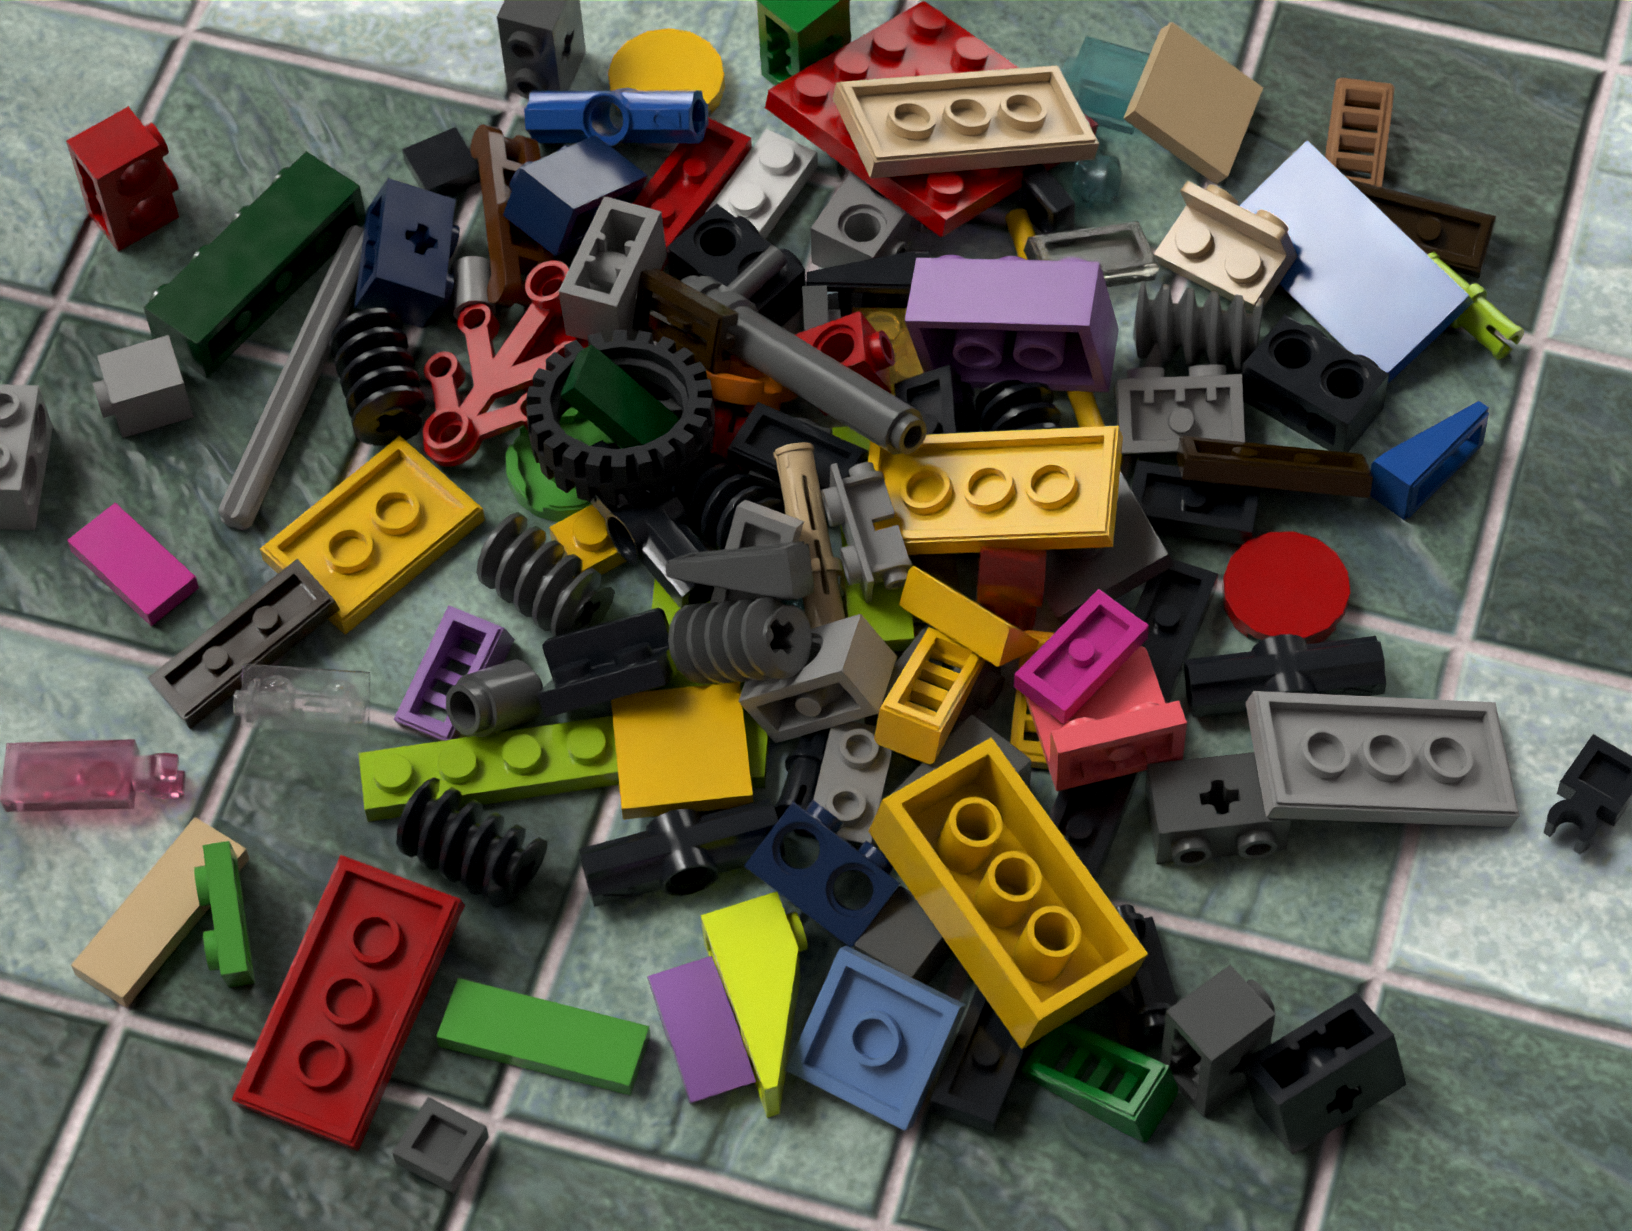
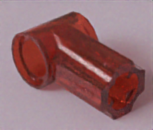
(1012, 583)

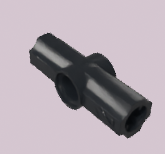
(654, 535)
(1284, 665)
(676, 852)

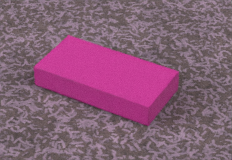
(133, 564)

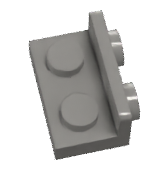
(1161, 408)

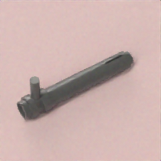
(805, 368)

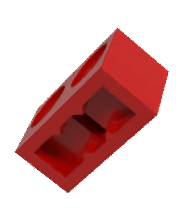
(124, 177)

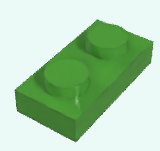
(220, 886)

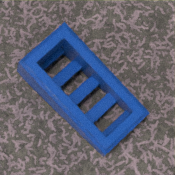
(1422, 464)

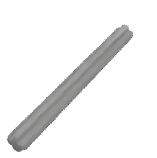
(293, 386)

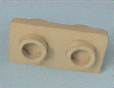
(1227, 246)

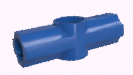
(647, 116)

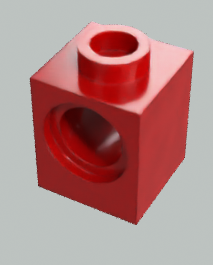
(856, 346)

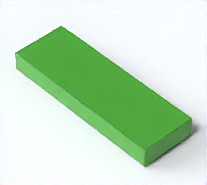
(544, 1036)

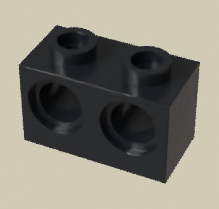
(739, 241)
(1307, 395)

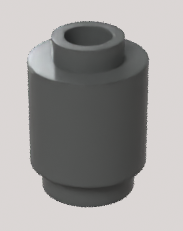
(494, 699)

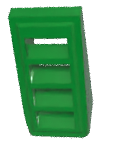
(1136, 1102)

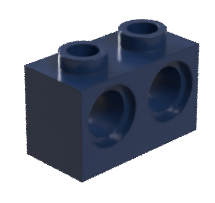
(813, 887)

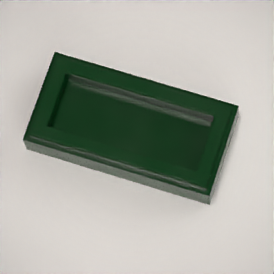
(615, 401)

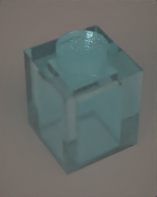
(1105, 81)

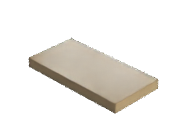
(964, 121)

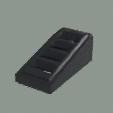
(868, 283)

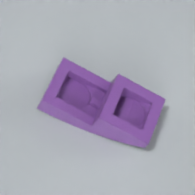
(701, 1029)

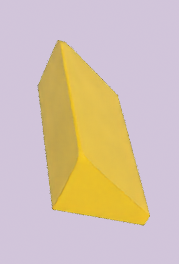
(963, 619)

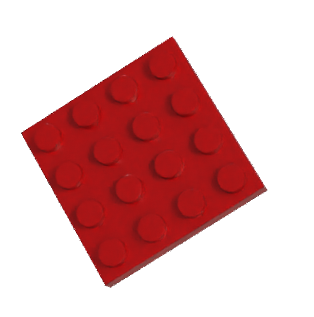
(908, 45)

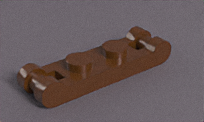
(508, 246)

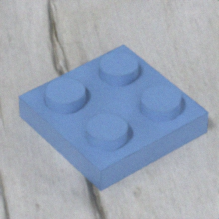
(875, 1037)

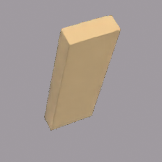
(151, 918)

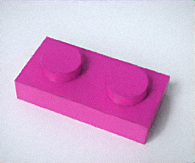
(1081, 656)

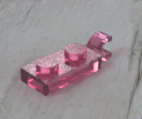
(85, 775)

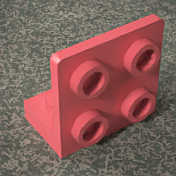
(1114, 730)

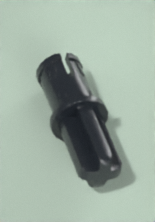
(803, 771)

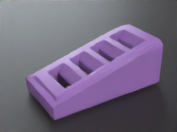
(444, 647)

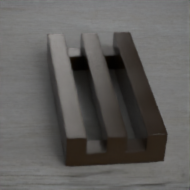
(686, 310)

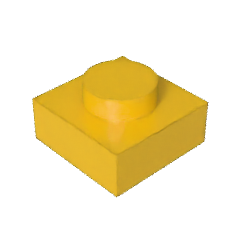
(588, 539)

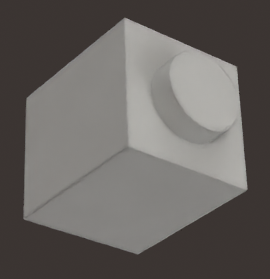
(142, 387)

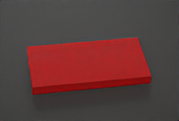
(348, 1003)

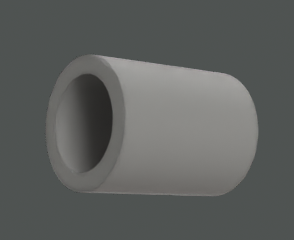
(471, 284)

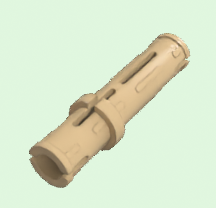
(804, 501)

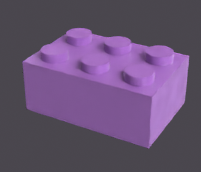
(1014, 321)

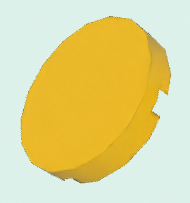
(669, 62)

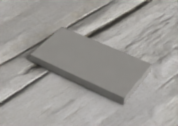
(1381, 759)

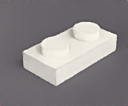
(767, 181)

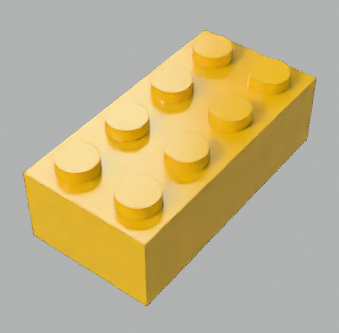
(1006, 892)

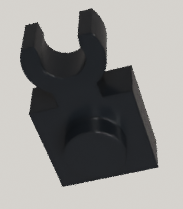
(1592, 788)

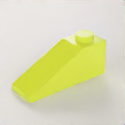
(760, 971)

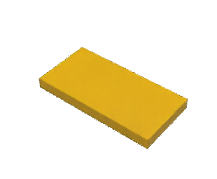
(1005, 490)

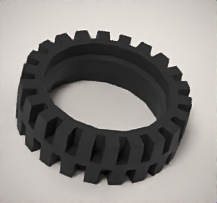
(631, 468)

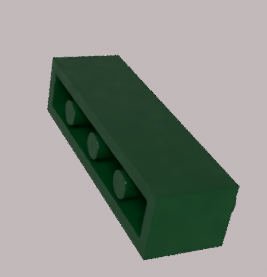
(255, 263)

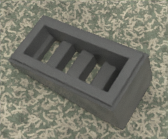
(762, 570)

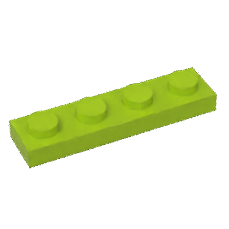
(493, 766)

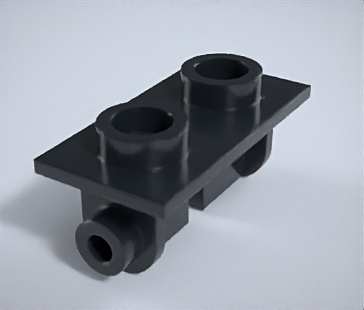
(1142, 1004)

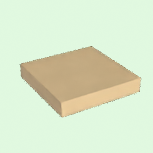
(1193, 103)

